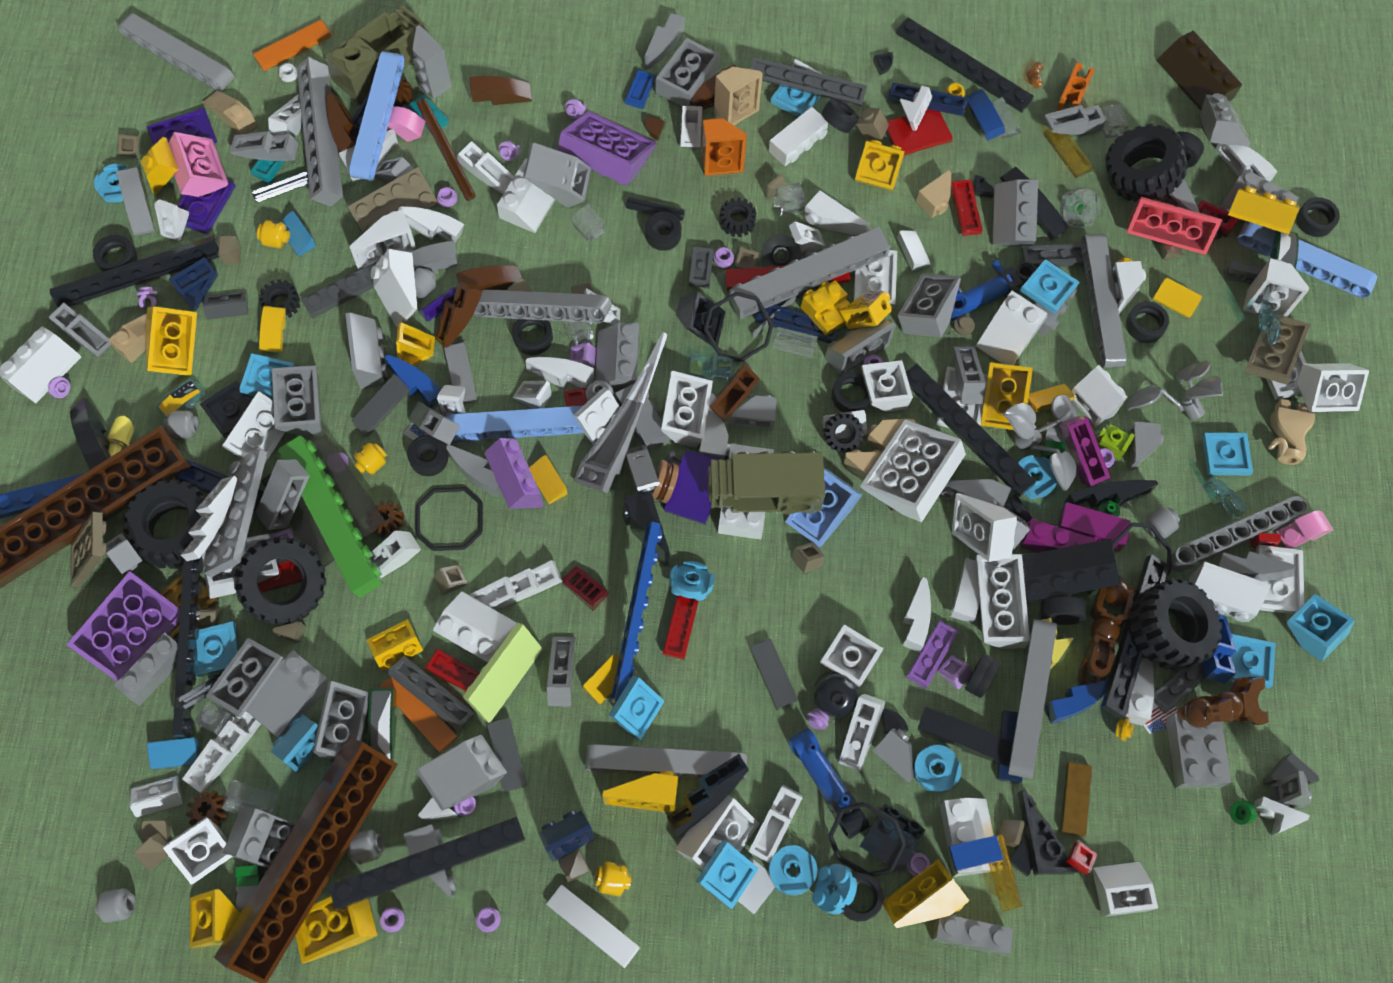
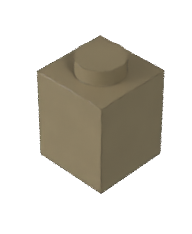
(872, 124)

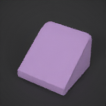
(584, 354)
(955, 671)

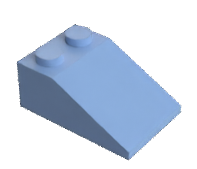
(837, 504)

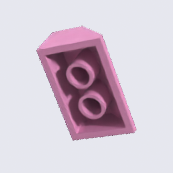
(197, 164)

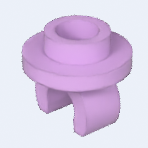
(575, 108)
(508, 150)
(146, 292)
(59, 387)

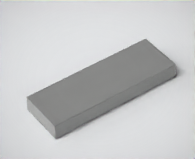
(460, 370)

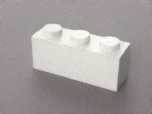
(798, 136)

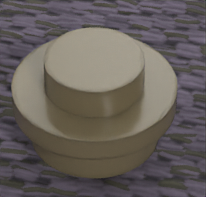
(964, 325)

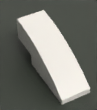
(1245, 158)
(485, 167)
(432, 223)
(561, 371)
(967, 593)
(918, 617)
(776, 823)

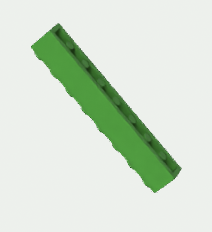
(333, 520)

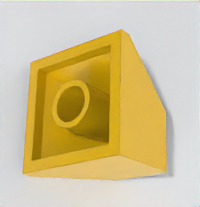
(159, 165)
(211, 918)

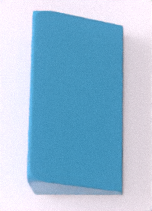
(299, 239)
(173, 753)

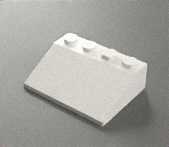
(914, 469)

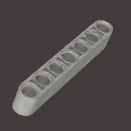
(176, 52)
(1103, 300)
(543, 306)
(1245, 527)
(1032, 699)
(653, 760)

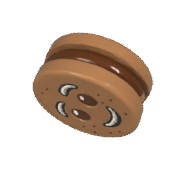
(667, 477)

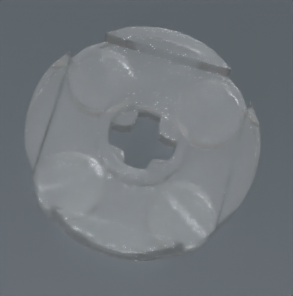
(1070, 203)

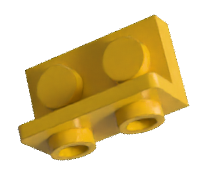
(393, 644)

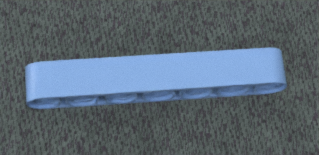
(376, 116)
(1313, 261)
(516, 423)

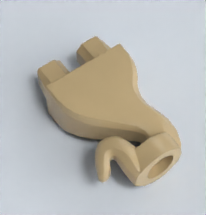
(1291, 431)

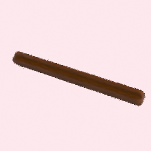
(446, 149)

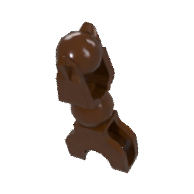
(1105, 631)
(1236, 704)

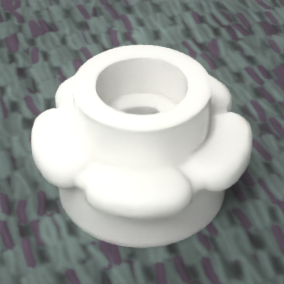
(288, 72)

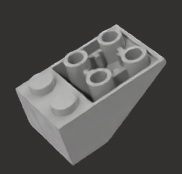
(557, 174)
(257, 836)

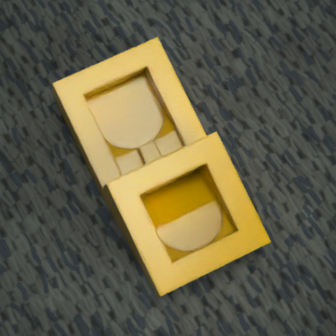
(272, 328)

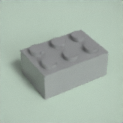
(686, 72)
(1197, 754)

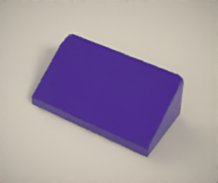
(436, 306)

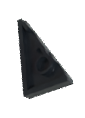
(1044, 848)

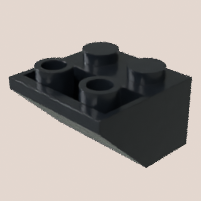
(884, 842)

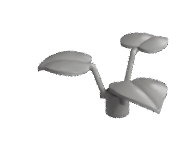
(1191, 404)
(1023, 419)

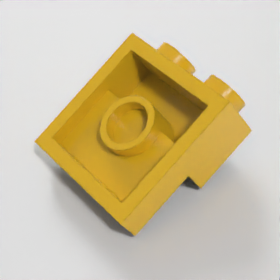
(879, 165)
(825, 305)

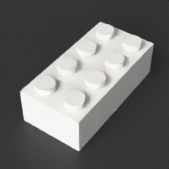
(746, 523)

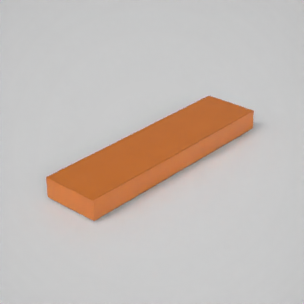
(292, 45)
(422, 717)

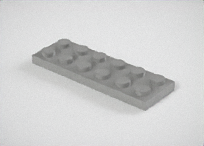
(230, 539)

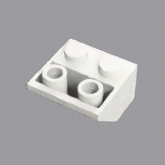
(1098, 396)
(1124, 889)

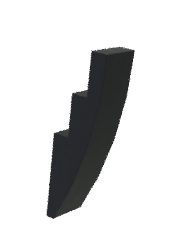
(1046, 213)
(89, 433)
(1117, 491)
(966, 736)
(714, 789)

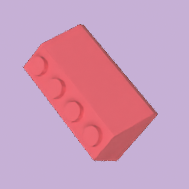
(1172, 225)

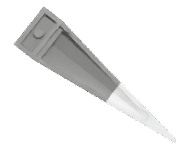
(609, 451)

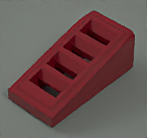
(1220, 213)
(591, 603)

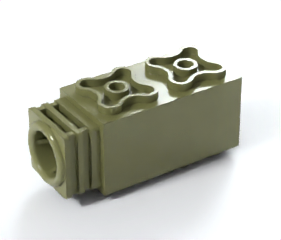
(356, 59)
(768, 482)

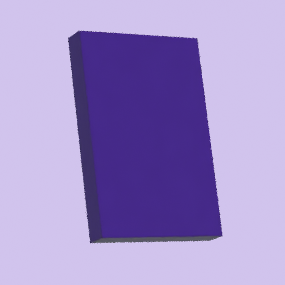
(191, 123)
(206, 208)
(691, 489)

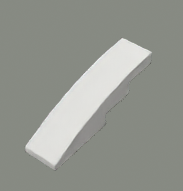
(212, 513)
(518, 587)
(221, 751)
(593, 926)

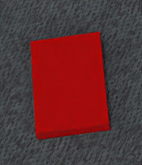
(930, 132)

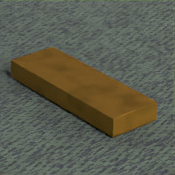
(1076, 799)

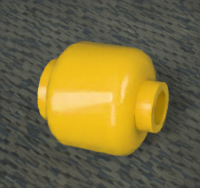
(273, 234)
(370, 458)
(612, 878)

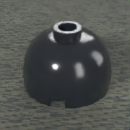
(835, 694)

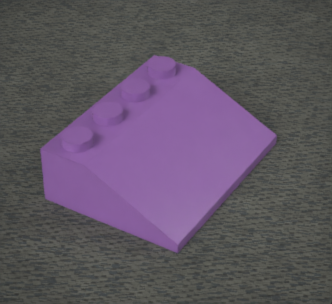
(606, 147)
(125, 626)

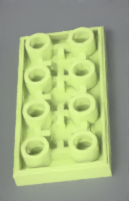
(503, 672)

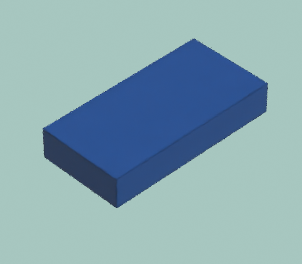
(640, 89)
(975, 853)

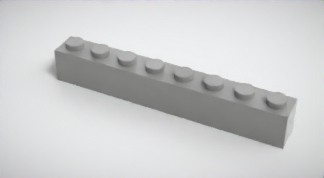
(320, 147)
(811, 271)

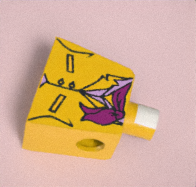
(874, 308)

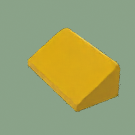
(1177, 297)
(1043, 399)
(548, 480)
(602, 682)

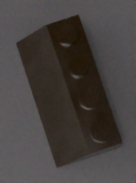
(1198, 69)

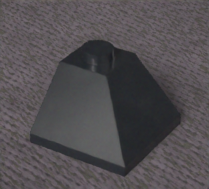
(693, 313)

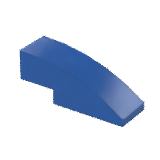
(985, 114)
(415, 380)
(1220, 665)
(1076, 701)

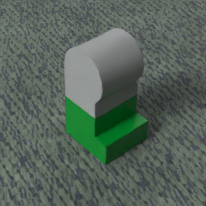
(1052, 438)
(247, 881)

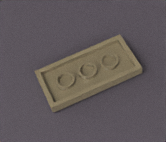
(404, 191)
(1278, 360)
(87, 549)

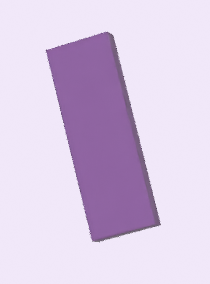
(932, 654)

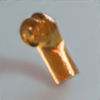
(1033, 75)

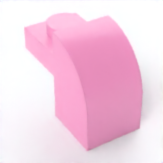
(406, 123)
(1304, 529)

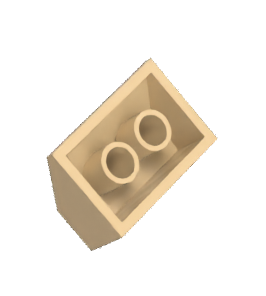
(737, 94)

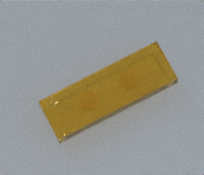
(1069, 153)
(1005, 880)

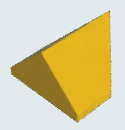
(413, 345)

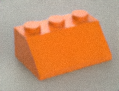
(722, 147)

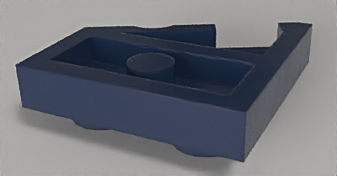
(194, 282)

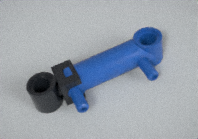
(1000, 286)
(808, 750)

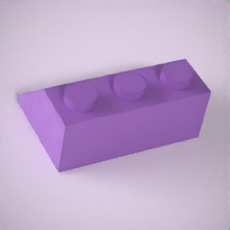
(513, 474)

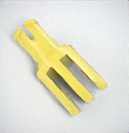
(119, 434)

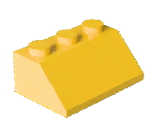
(1264, 209)

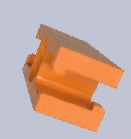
(1075, 87)

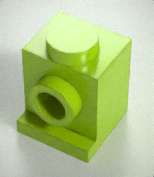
(1115, 440)

